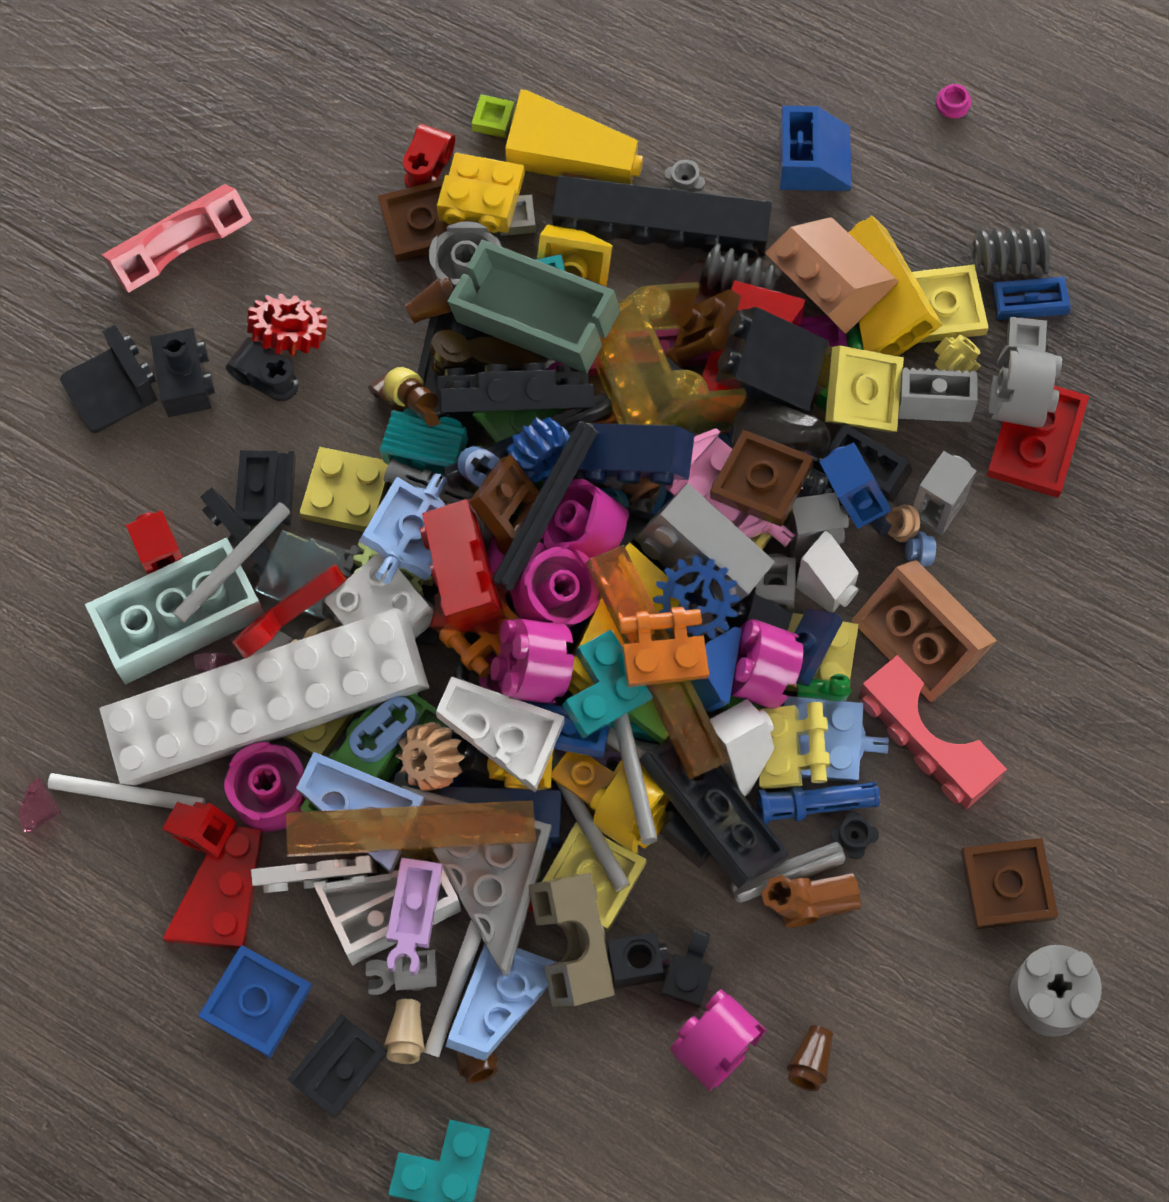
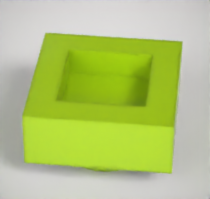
(493, 116)

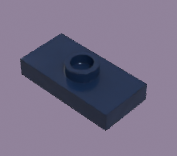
(816, 634)

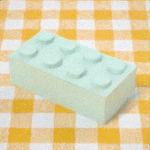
(139, 617)

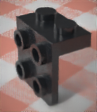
(110, 383)

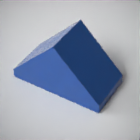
(721, 657)

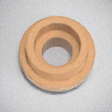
(904, 522)

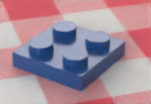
(255, 1001)

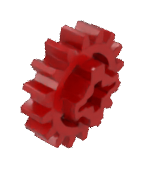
(286, 324)

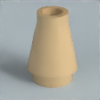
(405, 1035)

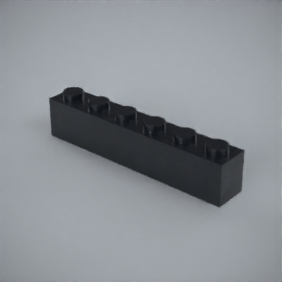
(662, 216)

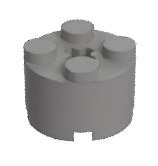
(454, 249)
(1024, 386)
(1069, 972)

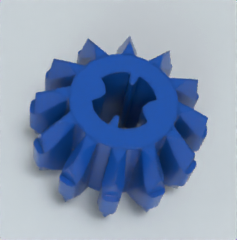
(538, 447)

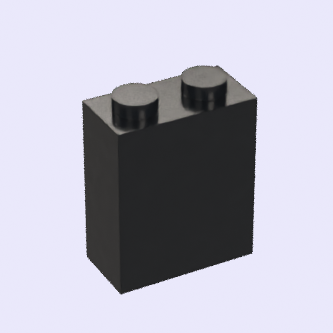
(771, 359)

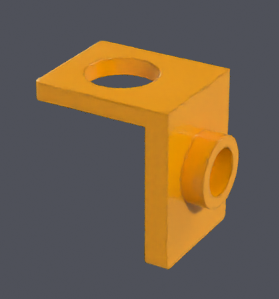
(582, 776)

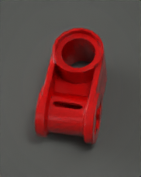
(427, 155)

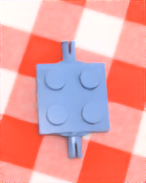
(397, 525)
(843, 740)

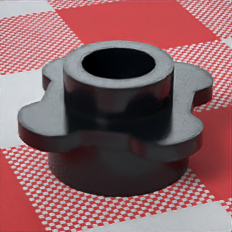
(855, 823)

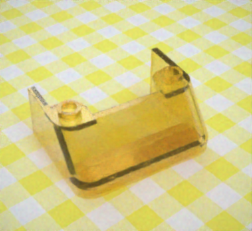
(639, 374)

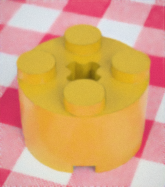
(615, 810)

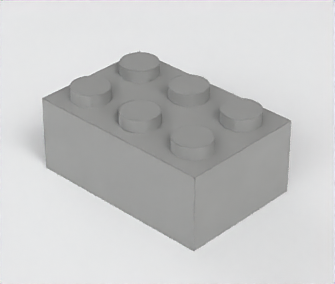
(694, 527)

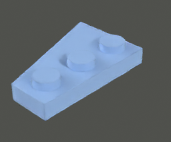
(340, 787)
(496, 1002)

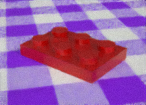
(1040, 455)

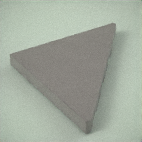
(493, 884)

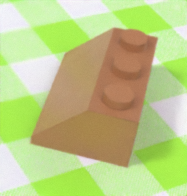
(832, 270)
(924, 627)

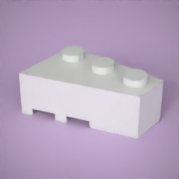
(363, 909)

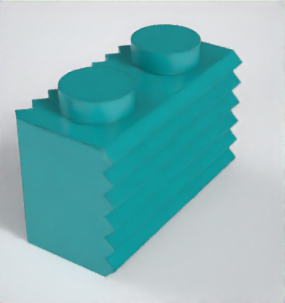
(421, 445)

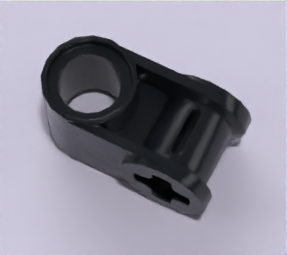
(263, 370)

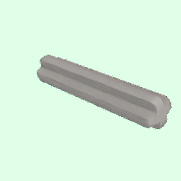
(794, 868)

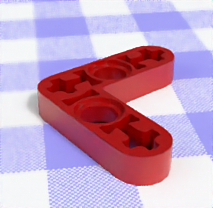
(268, 624)

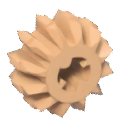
(430, 756)

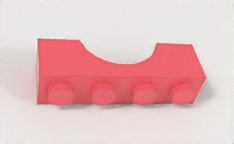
(199, 222)
(962, 769)

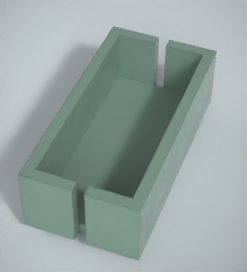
(534, 306)

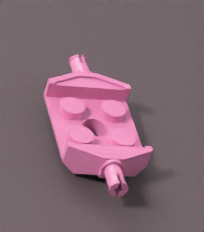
(707, 462)

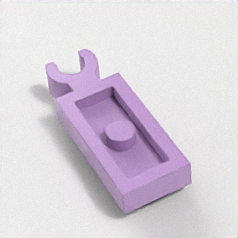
(413, 910)

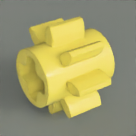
(957, 354)

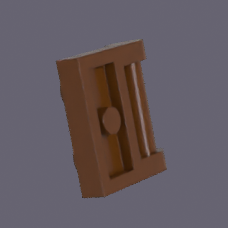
(704, 327)
(501, 496)

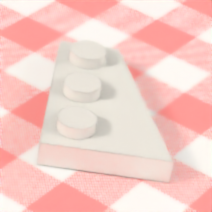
(502, 728)
(277, 878)

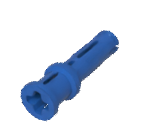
(798, 802)

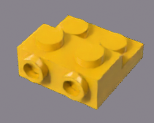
(480, 192)

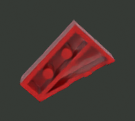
(461, 566)

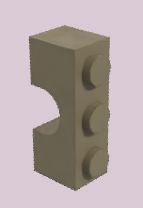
(584, 970)

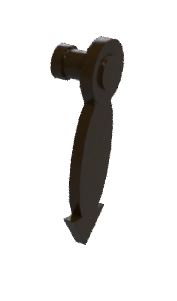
(454, 350)

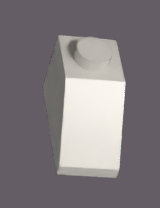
(827, 574)
(746, 741)

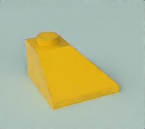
(581, 252)

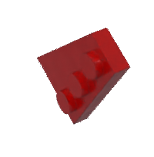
(220, 895)

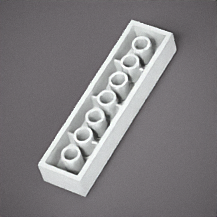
(264, 697)

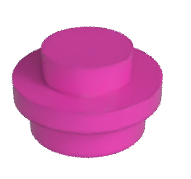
(953, 101)

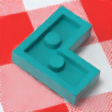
(609, 695)
(450, 1179)

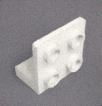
(366, 596)

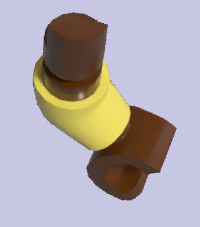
(405, 390)

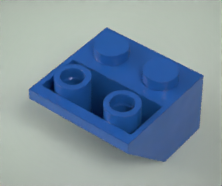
(813, 150)

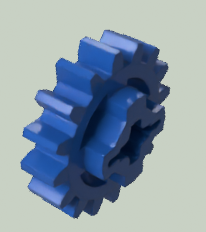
(714, 605)

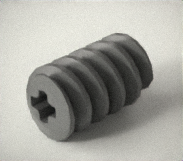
(1011, 249)
(726, 270)

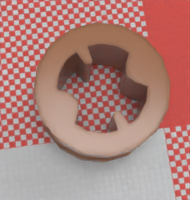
(644, 489)

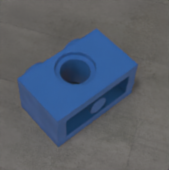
(855, 485)

